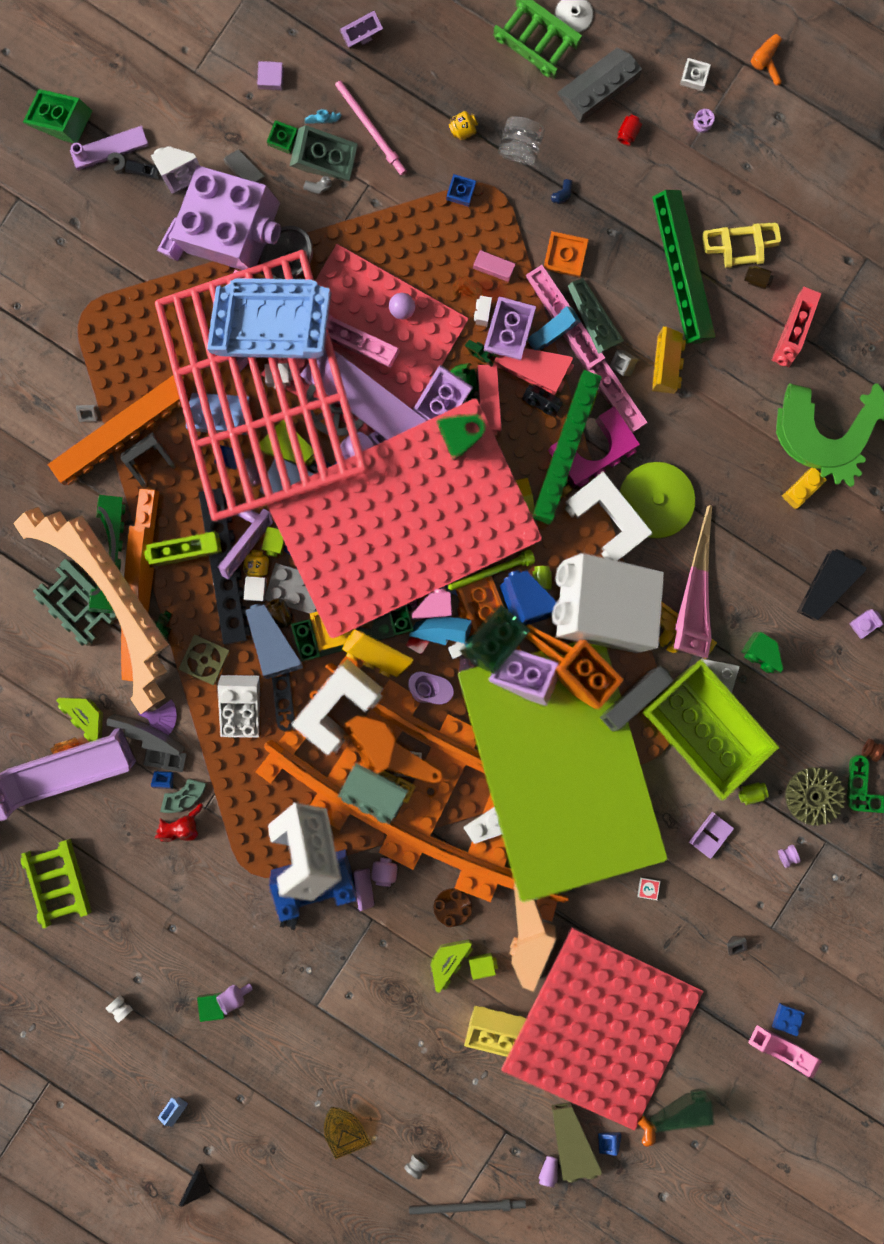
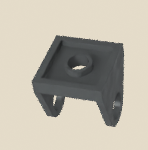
(138, 448)

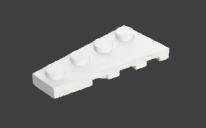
(483, 827)

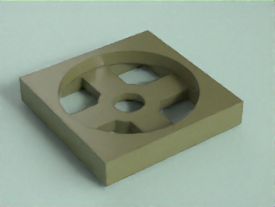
(197, 656)

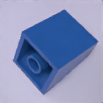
(526, 598)

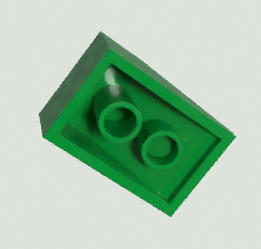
(58, 115)

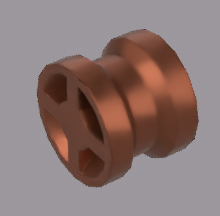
(872, 750)

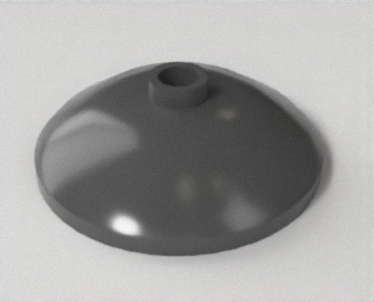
(290, 241)

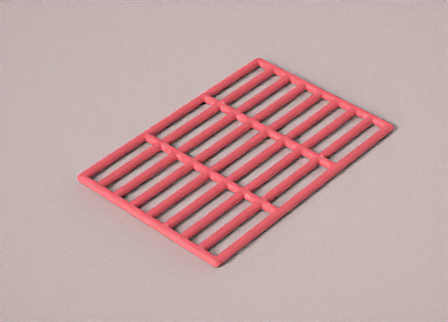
(268, 419)

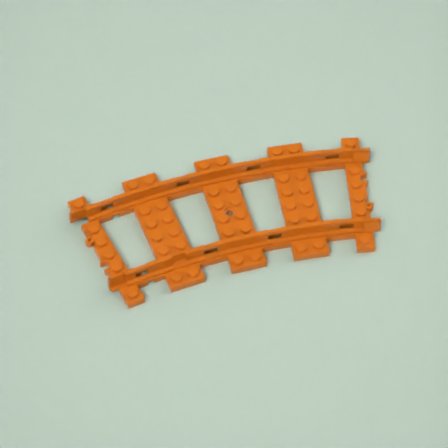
(412, 828)

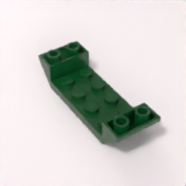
(384, 627)

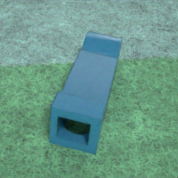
(554, 329)

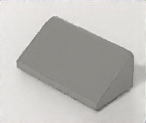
(243, 167)

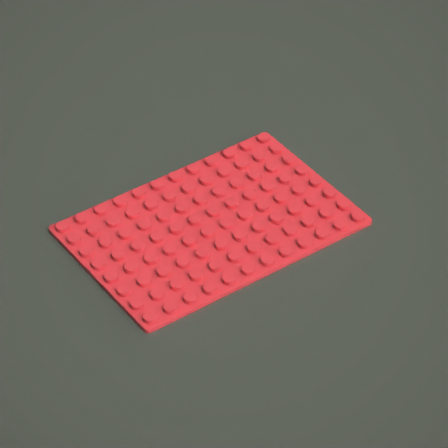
(404, 523)

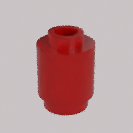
(629, 130)

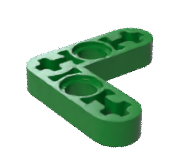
(861, 792)

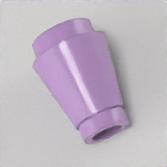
(549, 1172)

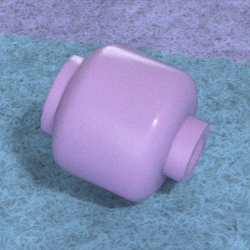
(384, 872)

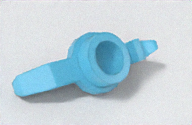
(323, 117)

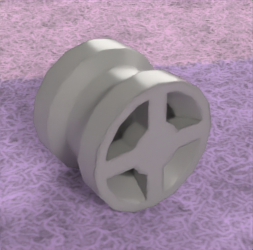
(416, 1166)

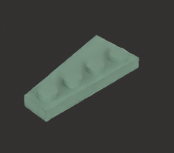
(595, 318)

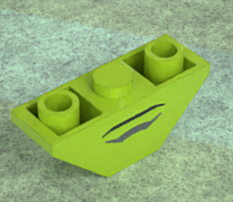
(84, 716)
(448, 961)

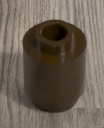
(758, 277)
(280, 612)

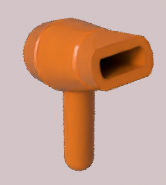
(763, 58)

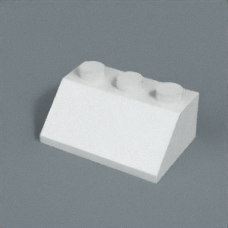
(175, 167)

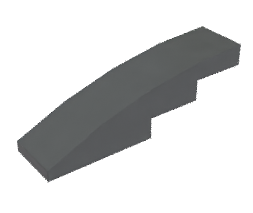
(152, 737)

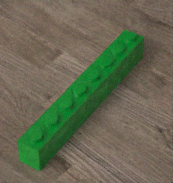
(683, 266)
(566, 447)

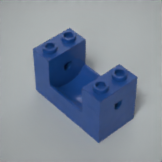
(343, 890)

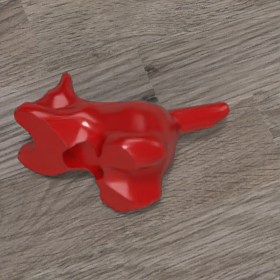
(182, 828)

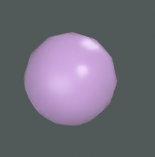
(402, 306)

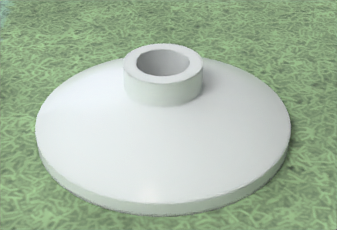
(578, 21)

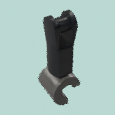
(132, 166)

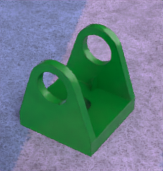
(455, 435)

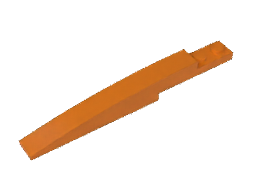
(137, 569)

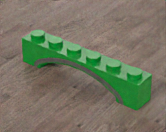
(109, 511)

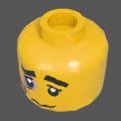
(463, 125)
(256, 564)

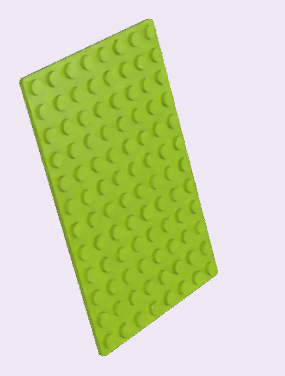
(561, 786)

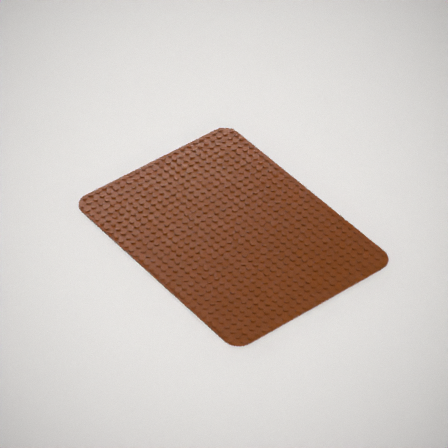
(126, 357)

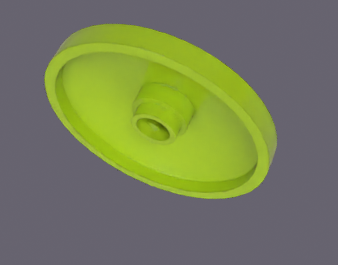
(660, 497)

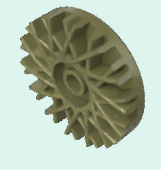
(828, 801)

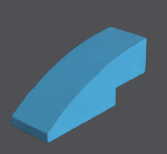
(442, 630)

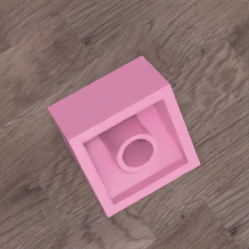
(434, 606)

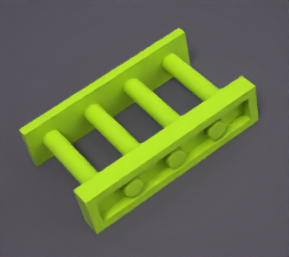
(75, 886)

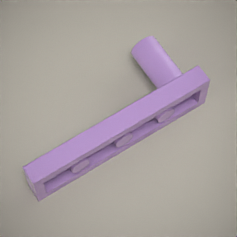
(100, 150)
(247, 541)

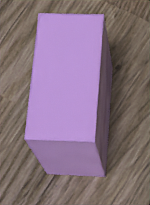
(270, 75)

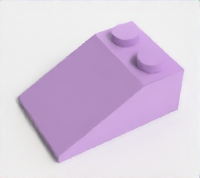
(509, 328)
(442, 394)
(527, 676)

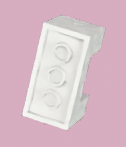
(620, 511)
(314, 720)
(312, 851)

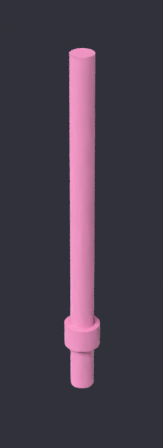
(392, 156)

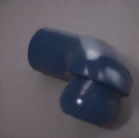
(564, 194)

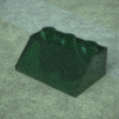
(494, 640)

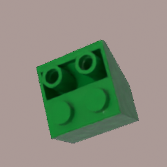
(763, 651)

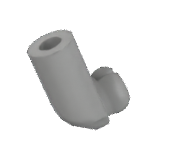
(319, 187)

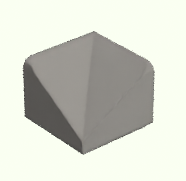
(623, 363)

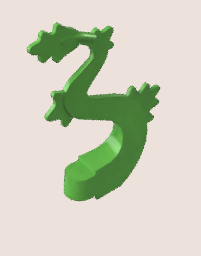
(807, 446)

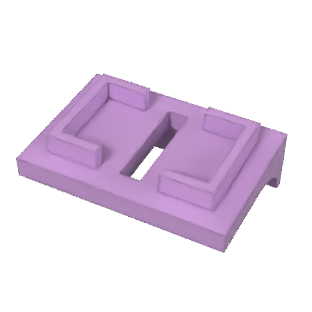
(704, 842)

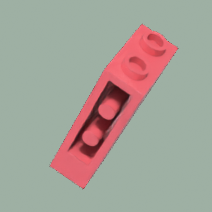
(796, 327)
(538, 368)
(489, 396)

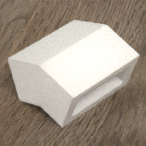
(454, 650)

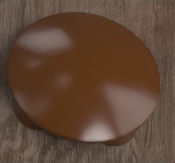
(452, 907)

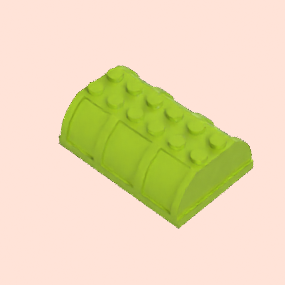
(710, 729)

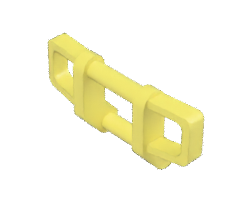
(727, 249)

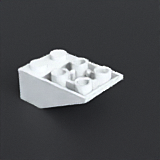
(239, 705)

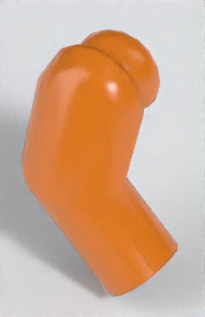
(650, 1134)

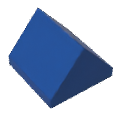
(162, 780)

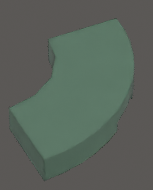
(184, 798)

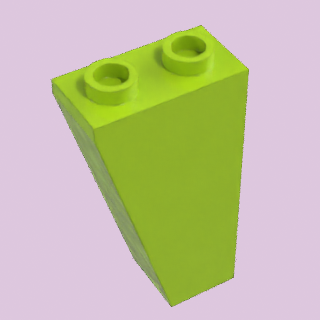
(183, 549)

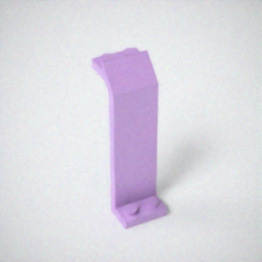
(366, 398)
(64, 771)

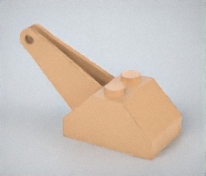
(533, 943)

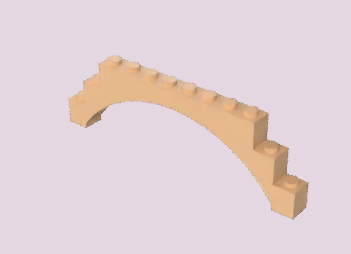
(140, 631)

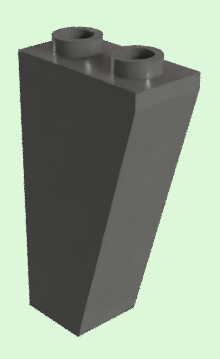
(636, 697)

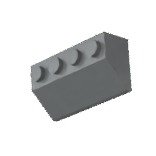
(600, 83)

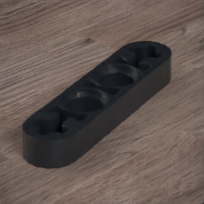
(280, 695)

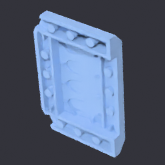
(269, 319)

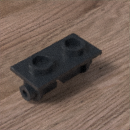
(534, 397)

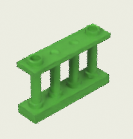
(539, 17)

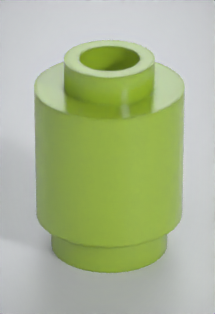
(543, 576)
(753, 793)

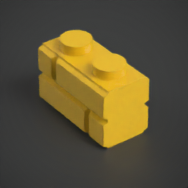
(803, 488)

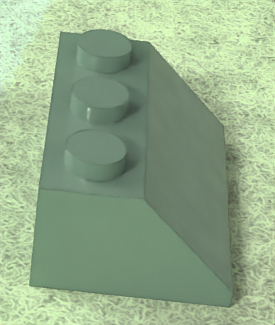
(372, 794)

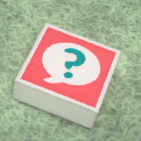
(648, 888)

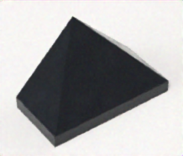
(197, 1187)

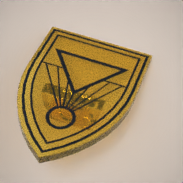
(344, 1132)

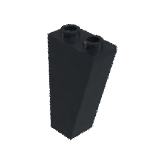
(830, 583)

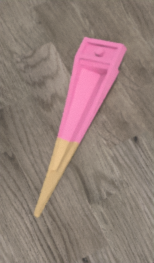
(694, 616)

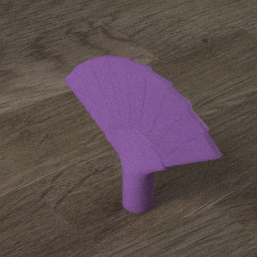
(163, 717)

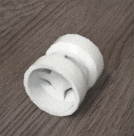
(119, 1008)

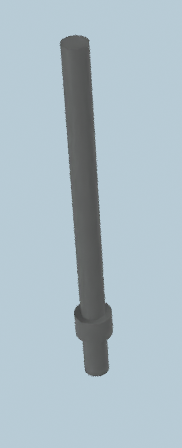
(504, 1205)

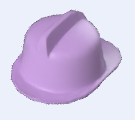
(430, 688)

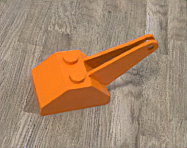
(582, 669)
(380, 752)

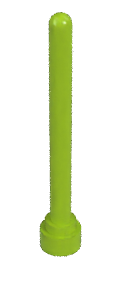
(525, 558)

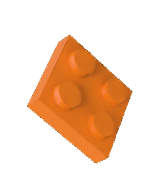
(565, 254)

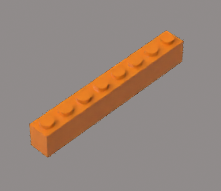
(116, 432)

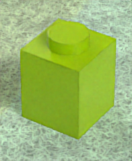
(273, 542)
(482, 966)

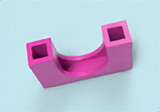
(621, 444)

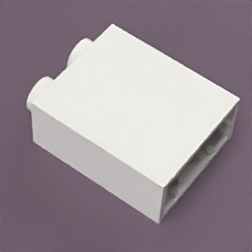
(609, 603)

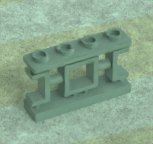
(65, 613)

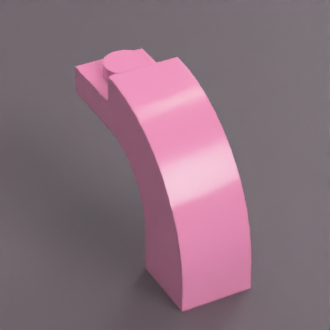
(785, 1050)

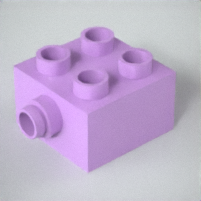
(226, 219)

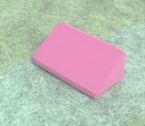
(494, 266)

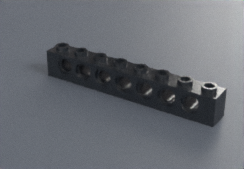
(243, 631)

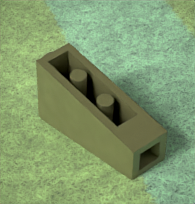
(574, 1150)

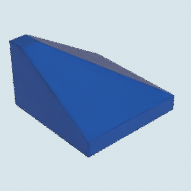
(609, 1143)

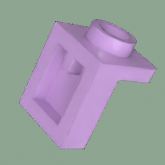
(866, 623)

